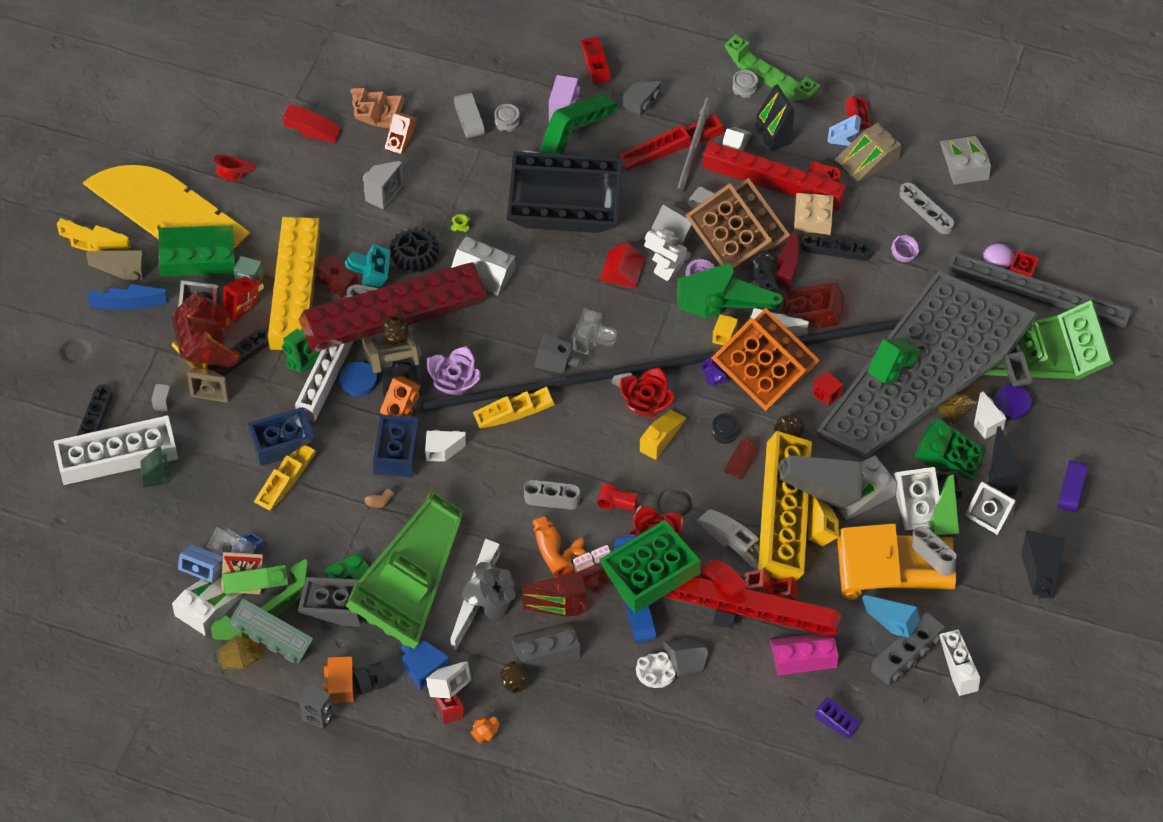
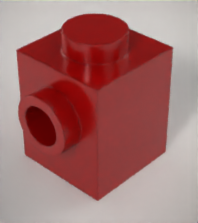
(827, 388)

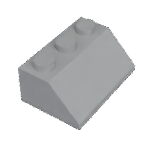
(491, 264)

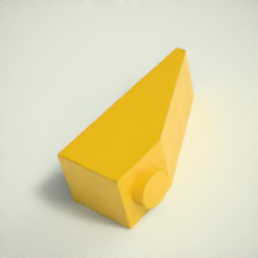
(661, 433)

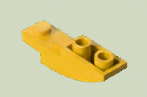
(93, 240)

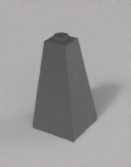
(825, 479)

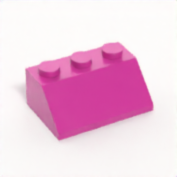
(804, 653)

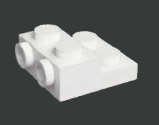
(666, 245)

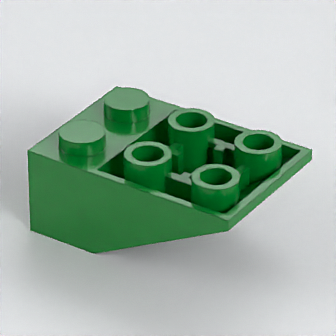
(949, 450)

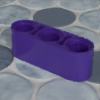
(1072, 486)

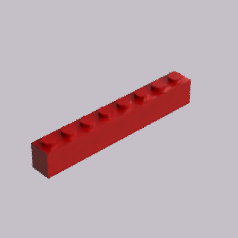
(770, 173)

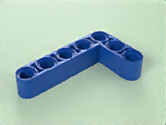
(640, 622)

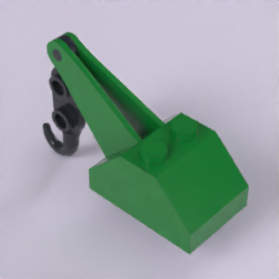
(716, 288)

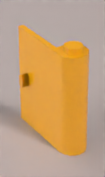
(864, 559)
(917, 572)

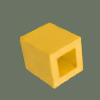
(724, 329)

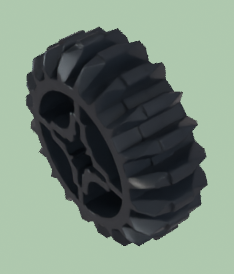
(405, 256)

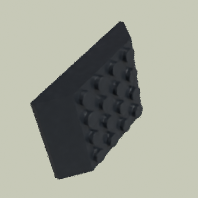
(564, 192)

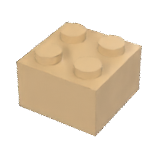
(813, 214)

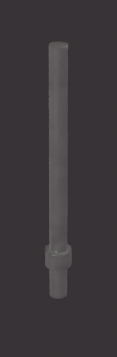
(703, 116)

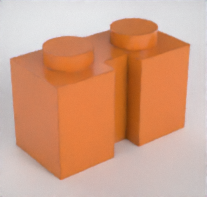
(340, 679)

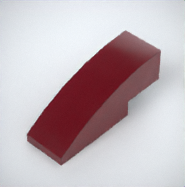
(787, 263)

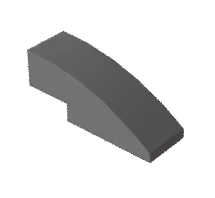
(1017, 368)

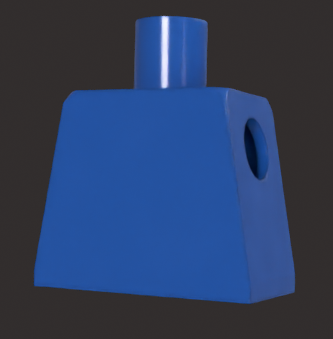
(423, 662)

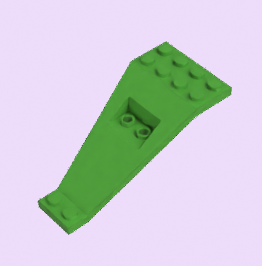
(1065, 345)
(406, 575)

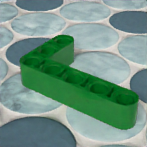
(573, 117)

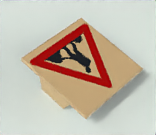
(240, 562)

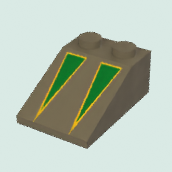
(869, 153)

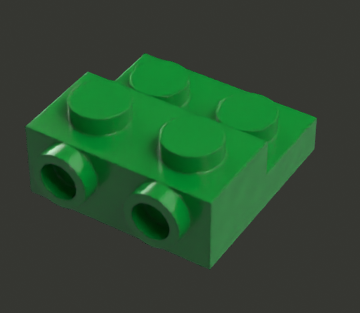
(298, 351)

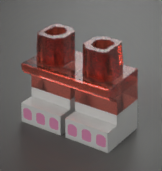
(591, 568)

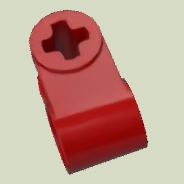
(825, 171)

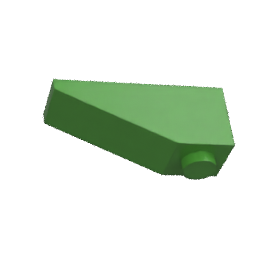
(944, 517)
(255, 579)

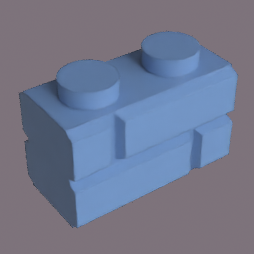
(201, 563)

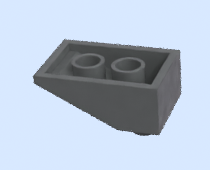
(328, 599)

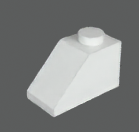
(736, 138)
(448, 680)

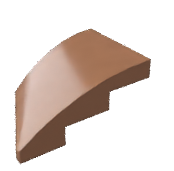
(375, 107)

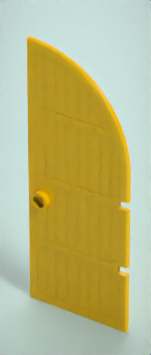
(158, 200)

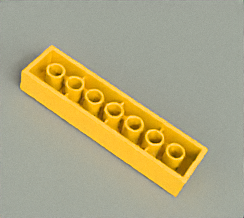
(293, 276)
(783, 512)

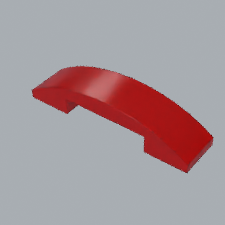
(724, 575)

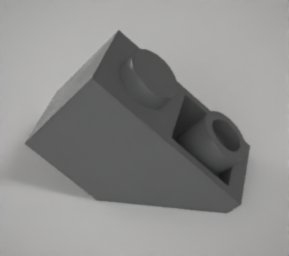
(641, 96)

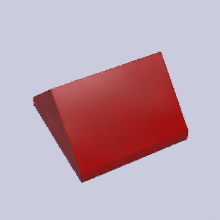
(623, 266)

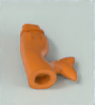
(549, 546)

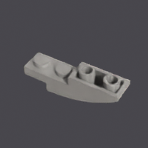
(732, 533)

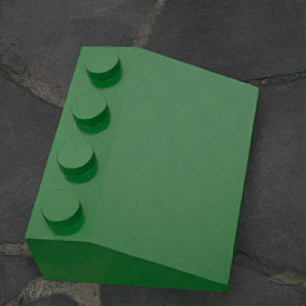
(196, 250)
(650, 566)

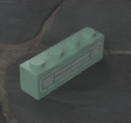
(270, 631)

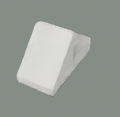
(665, 267)

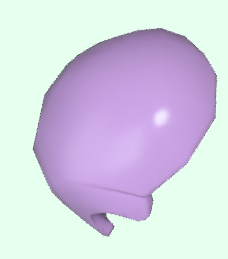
(905, 248)

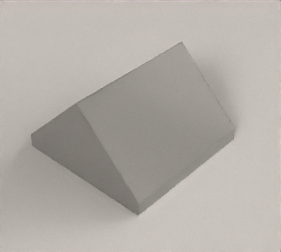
(674, 220)
(991, 508)

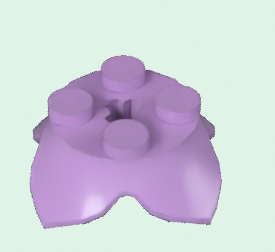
(455, 373)

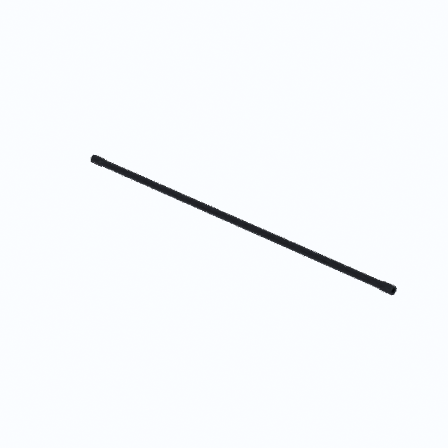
(438, 403)

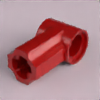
(612, 497)

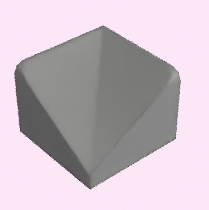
(159, 397)

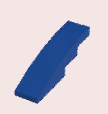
(133, 298)

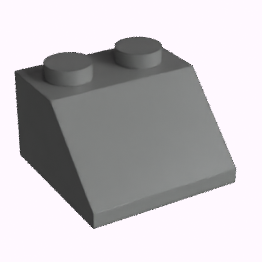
(383, 183)

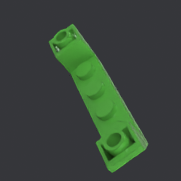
(739, 51)
(279, 603)

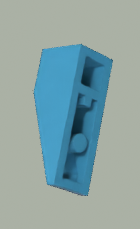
(894, 616)

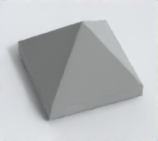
(616, 379)

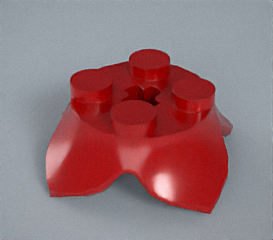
(651, 384)
(647, 518)

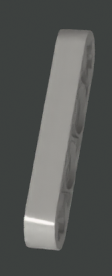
(929, 206)

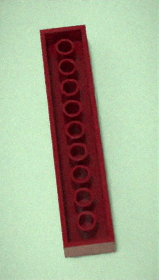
(411, 299)

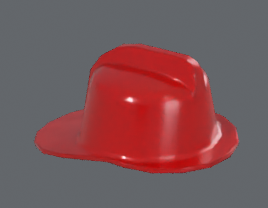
(232, 168)

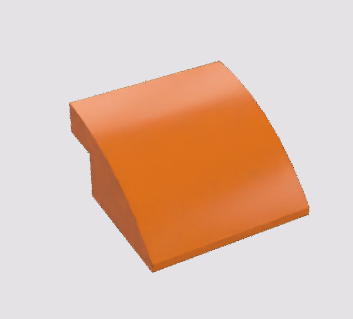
(766, 359)

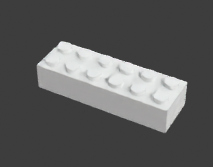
(113, 449)

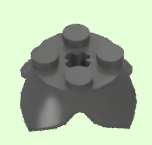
(480, 591)

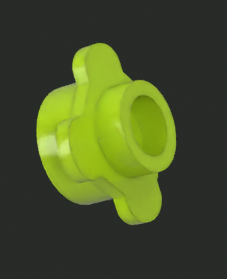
(460, 223)

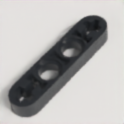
(836, 244)
(250, 340)
(97, 417)

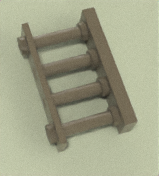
(381, 351)

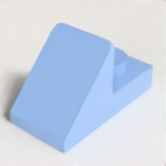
(845, 131)

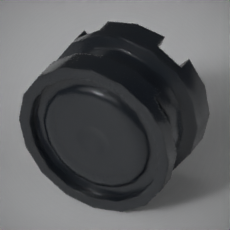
(725, 428)

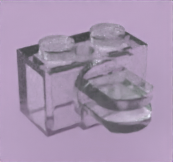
(590, 332)

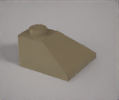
(207, 385)

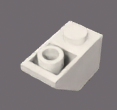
(988, 417)
(443, 444)

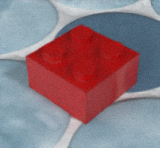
(1024, 264)

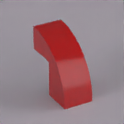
(763, 583)

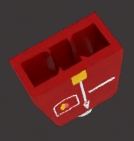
(241, 296)

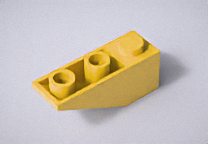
(822, 522)

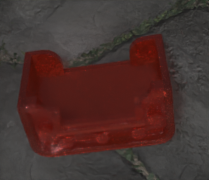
(199, 331)

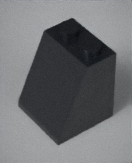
(1042, 561)

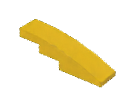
(512, 409)
(284, 478)

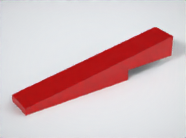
(670, 142)

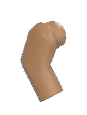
(379, 501)

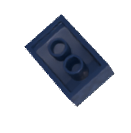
(280, 435)
(395, 446)

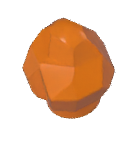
(485, 729)

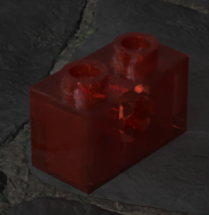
(335, 275)

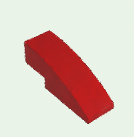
(595, 60)
(311, 124)

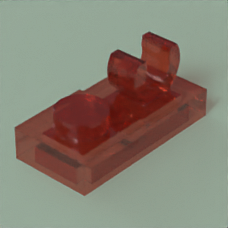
(741, 459)

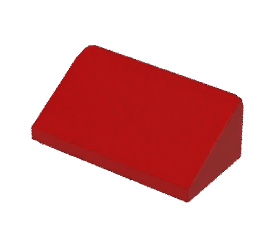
(858, 106)

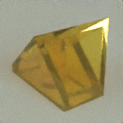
(956, 407)
(239, 653)

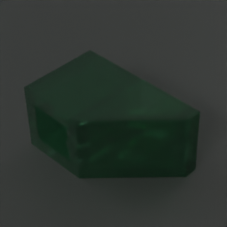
(155, 468)

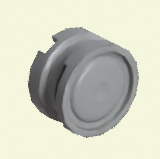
(745, 83)
(507, 117)

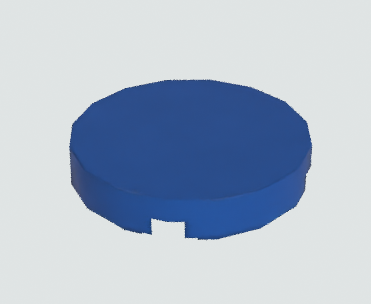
(357, 379)

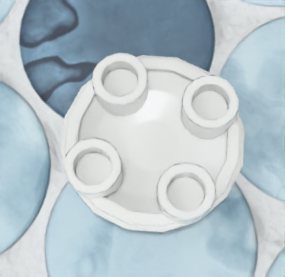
(655, 670)

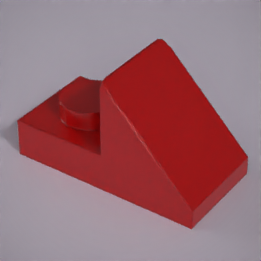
(450, 709)

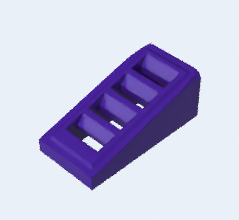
(840, 713)

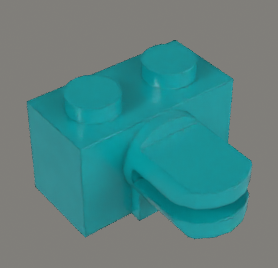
(372, 265)

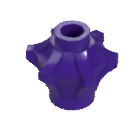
(714, 372)

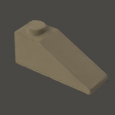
(122, 264)

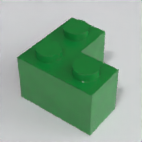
(891, 357)

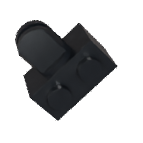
(401, 368)

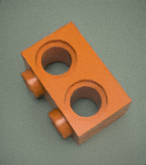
(396, 396)

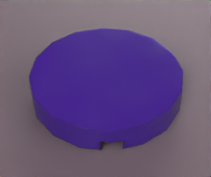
(1013, 401)

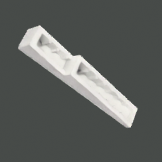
(489, 553)

